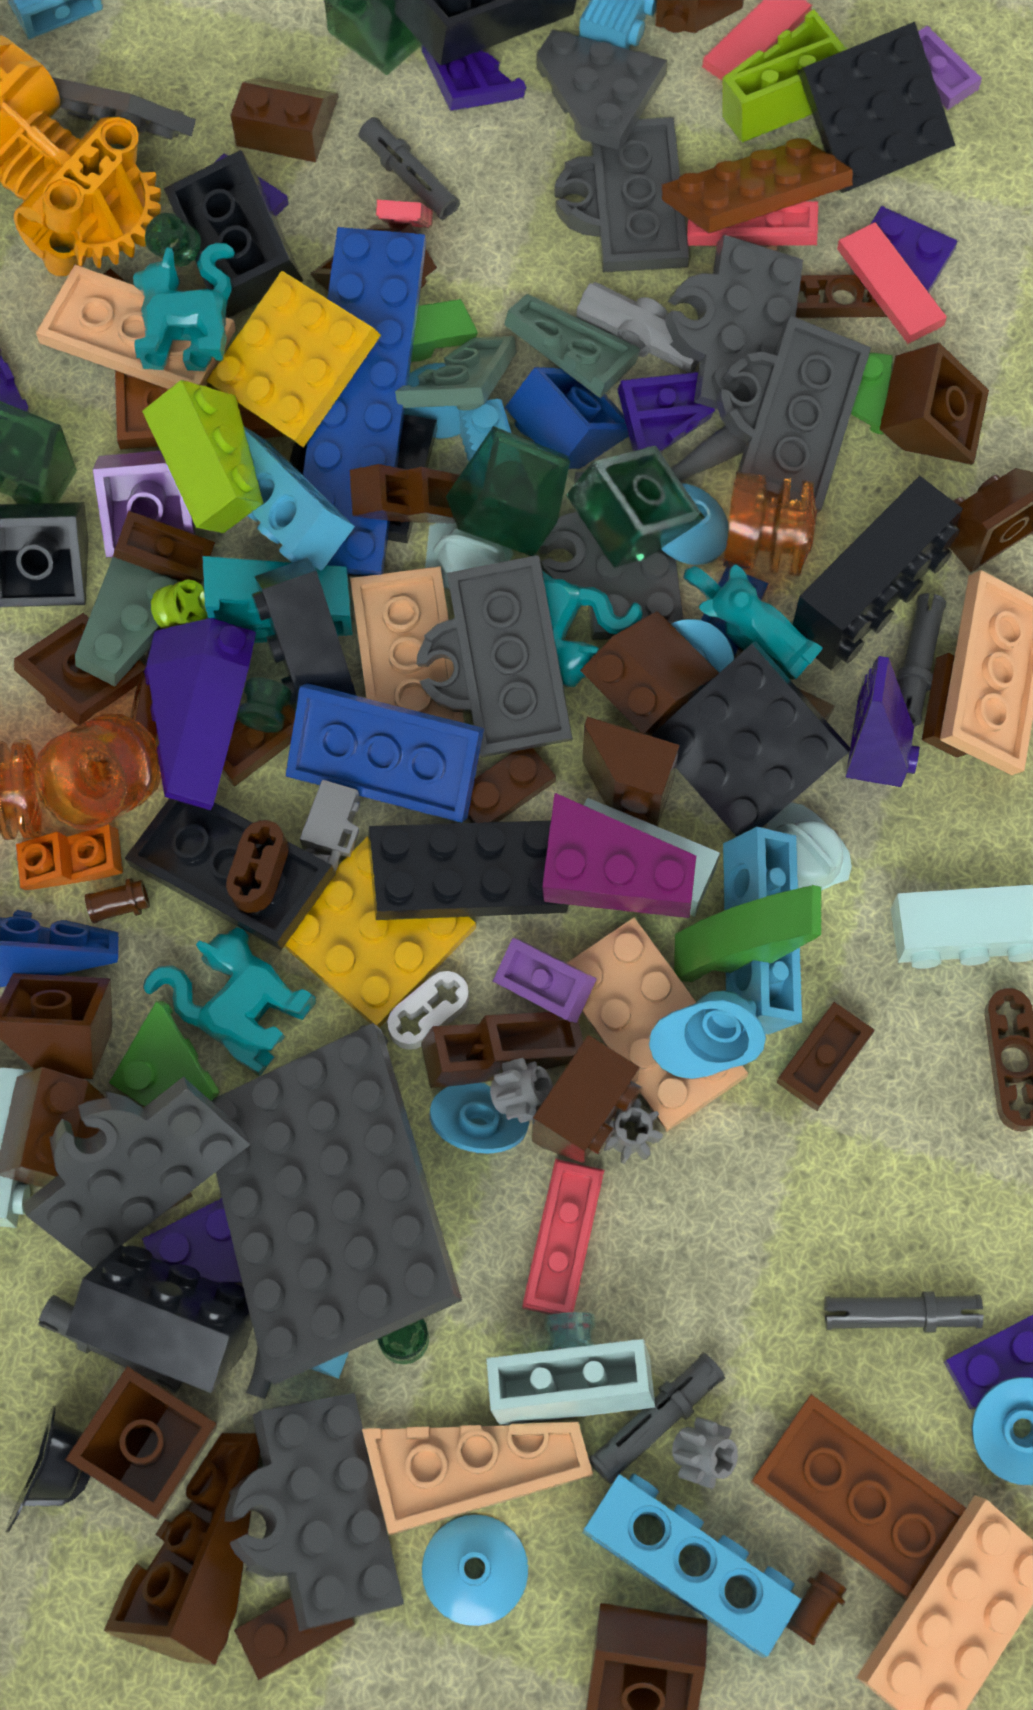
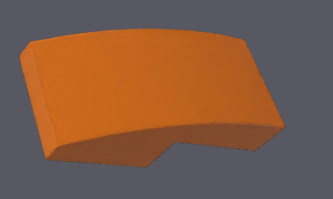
(70, 859)

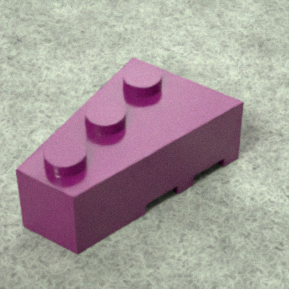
(613, 865)

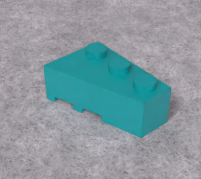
(232, 582)

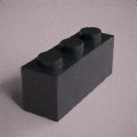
(301, 628)

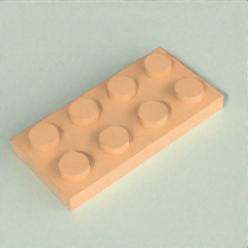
(101, 321)
(391, 624)
(992, 675)
(625, 1004)
(956, 1616)

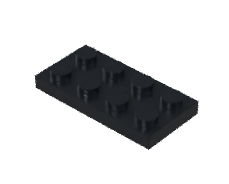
(193, 855)
(459, 870)

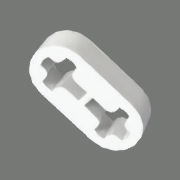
(421, 1001)

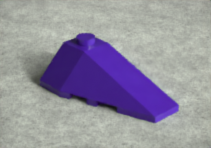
(195, 693)
(882, 730)

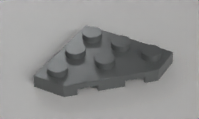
(599, 84)

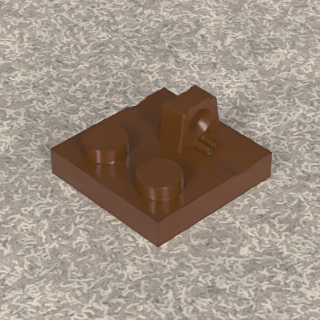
(68, 689)

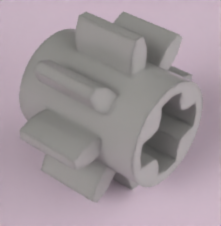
(520, 1089)
(643, 1126)
(705, 1452)

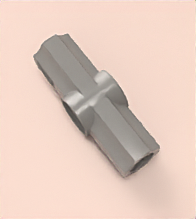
(633, 321)

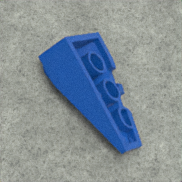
(52, 950)

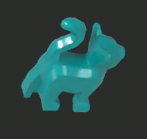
(183, 314)
(564, 603)
(753, 620)
(238, 1007)

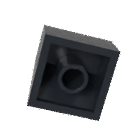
(43, 554)

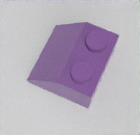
(137, 484)

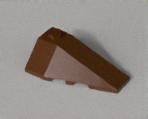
(194, 1582)

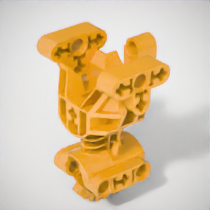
(71, 187)

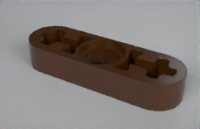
(830, 308)
(997, 1025)

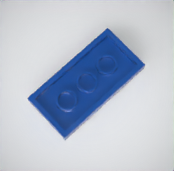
(385, 752)

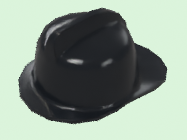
(52, 1478)

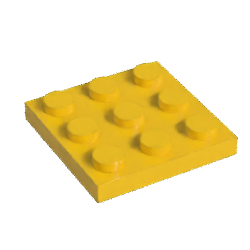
(293, 358)
(369, 959)

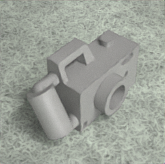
(331, 822)

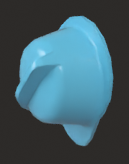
(708, 1036)

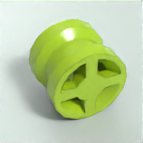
(189, 605)

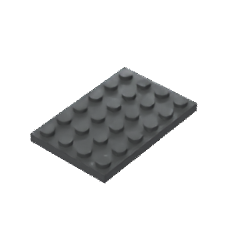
(331, 1207)

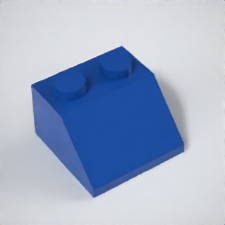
(566, 416)

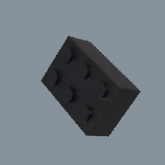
(232, 209)
(162, 1317)

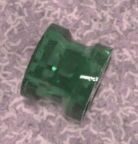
(166, 230)
(264, 705)
(409, 1351)

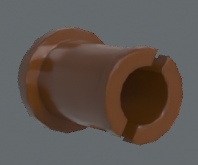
(117, 901)
(816, 1607)

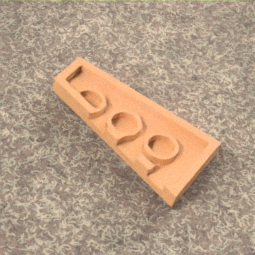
(461, 1469)

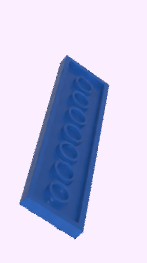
(379, 282)

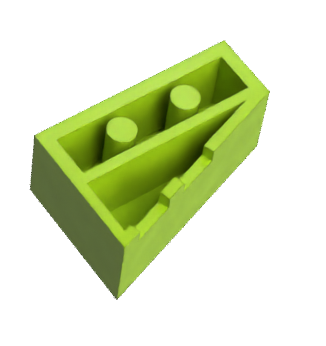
(767, 88)
(206, 453)

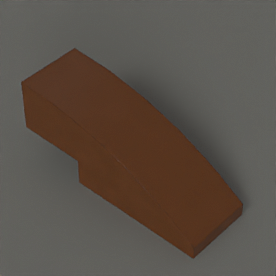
(401, 494)
(476, 1051)

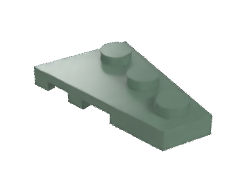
(572, 344)
(465, 379)
(120, 621)

